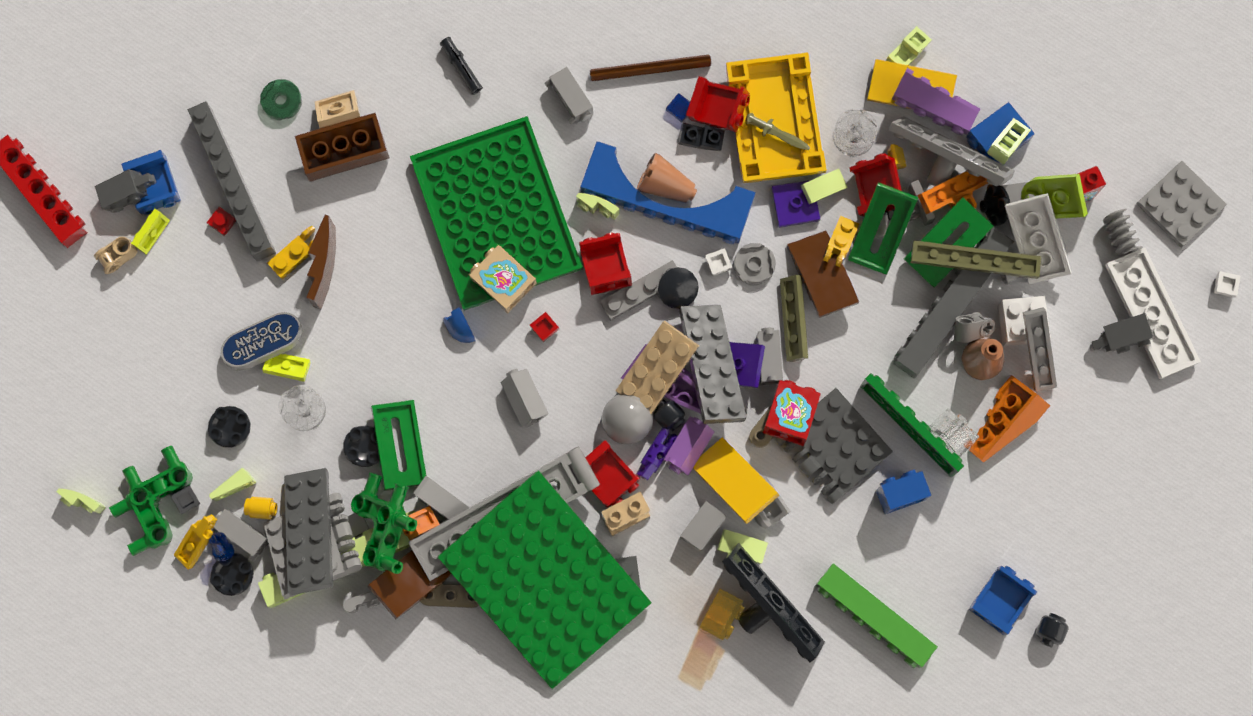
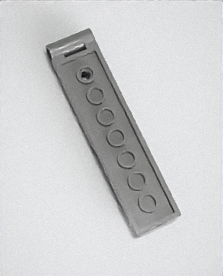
(570, 473)

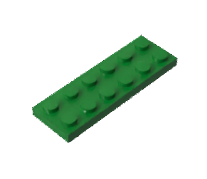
(911, 425)

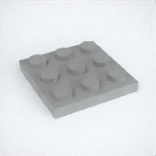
(1181, 204)

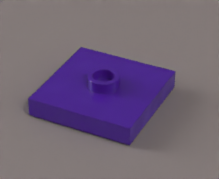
(793, 206)
(747, 362)

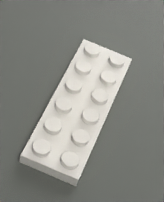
(1145, 293)

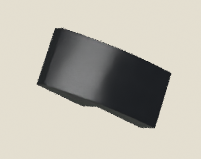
(701, 137)

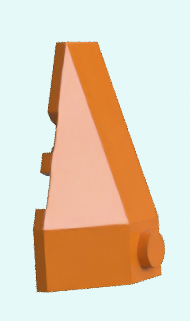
(1012, 414)

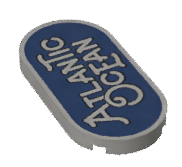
(261, 341)

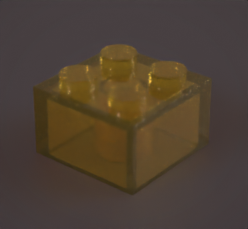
(721, 615)

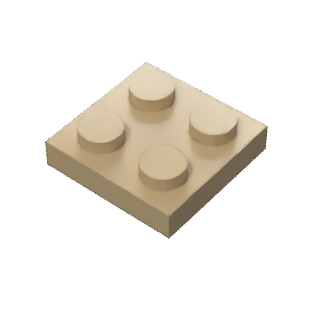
(337, 109)

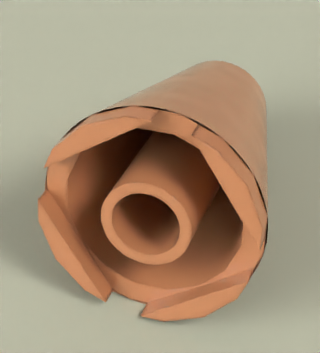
(666, 181)
(983, 358)

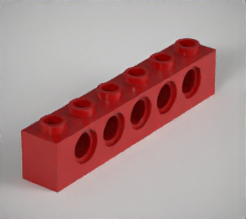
(66, 233)

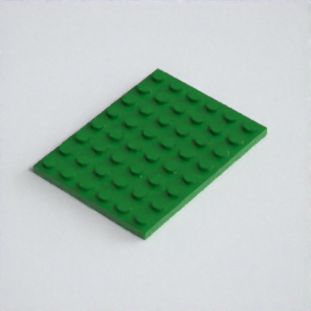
(493, 194)
(544, 579)

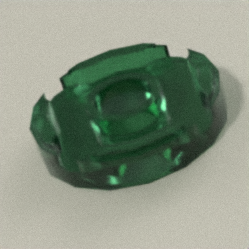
(273, 91)

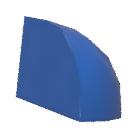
(458, 327)

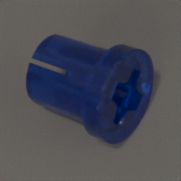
(221, 547)

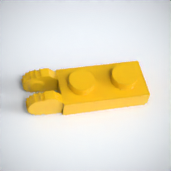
(841, 239)
(292, 254)

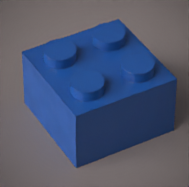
(903, 492)

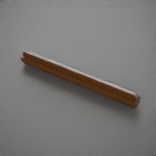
(650, 67)

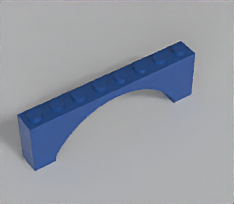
(720, 219)

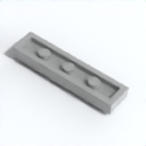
(636, 294)
(1040, 349)

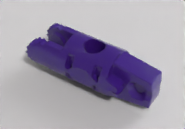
(656, 453)

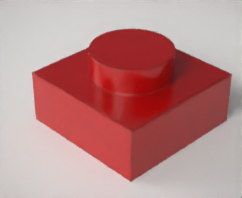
(221, 221)
(544, 327)

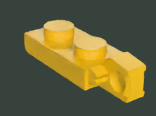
(195, 541)

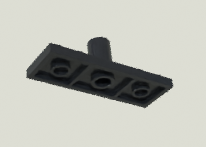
(770, 605)

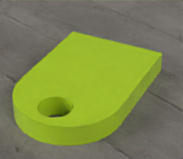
(1064, 194)

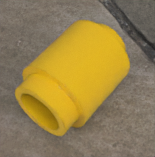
(260, 507)

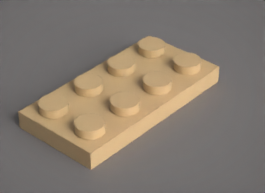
(658, 366)

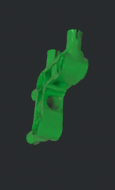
(148, 510)
(388, 524)

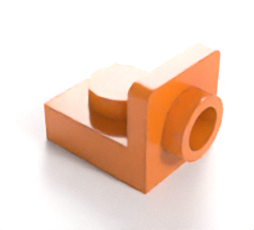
(425, 521)

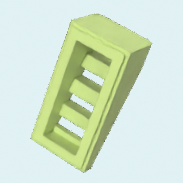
(999, 150)
(236, 483)

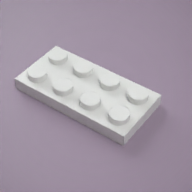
(1039, 235)

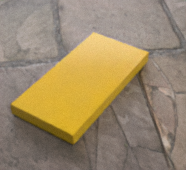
(888, 75)
(735, 480)

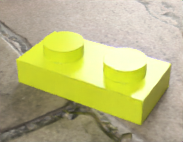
(150, 231)
(287, 367)

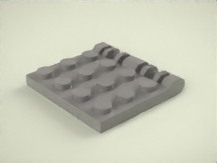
(340, 538)

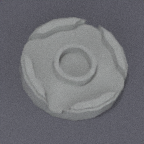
(754, 264)

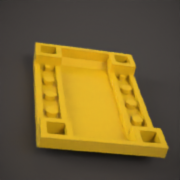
(782, 92)

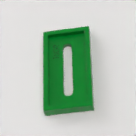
(904, 206)
(959, 213)
(407, 417)

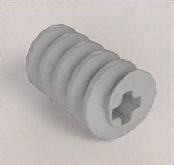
(1121, 232)

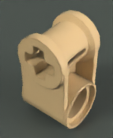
(112, 256)

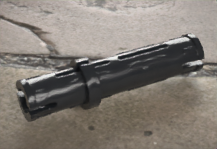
(456, 58)

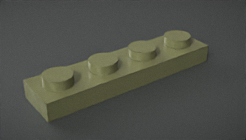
(794, 318)

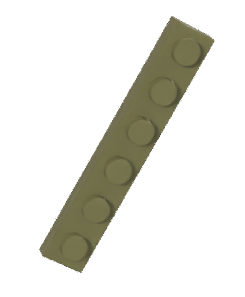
(975, 259)

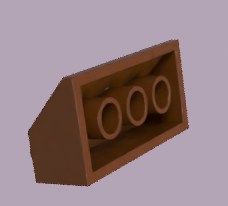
(342, 147)

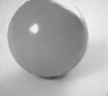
(626, 419)

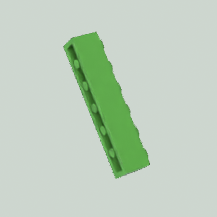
(877, 616)

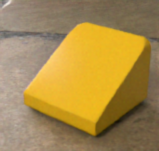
(897, 152)

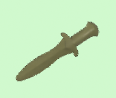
(769, 128)

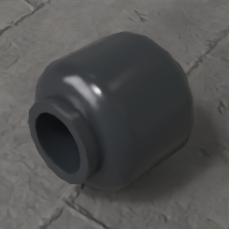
(669, 415)
(1052, 630)

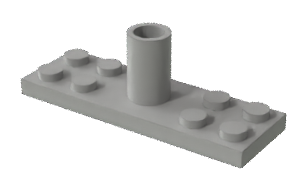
(949, 154)

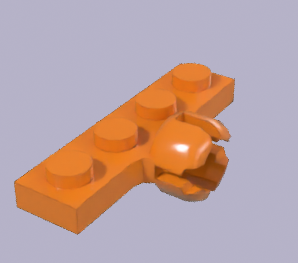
(951, 192)

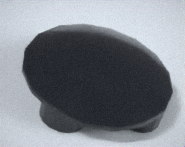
(994, 204)
(677, 287)
(229, 426)
(361, 446)
(232, 575)

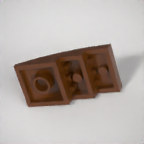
(323, 255)
(824, 281)
(407, 588)

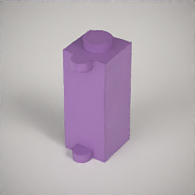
(688, 446)

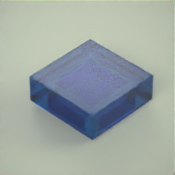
(678, 107)

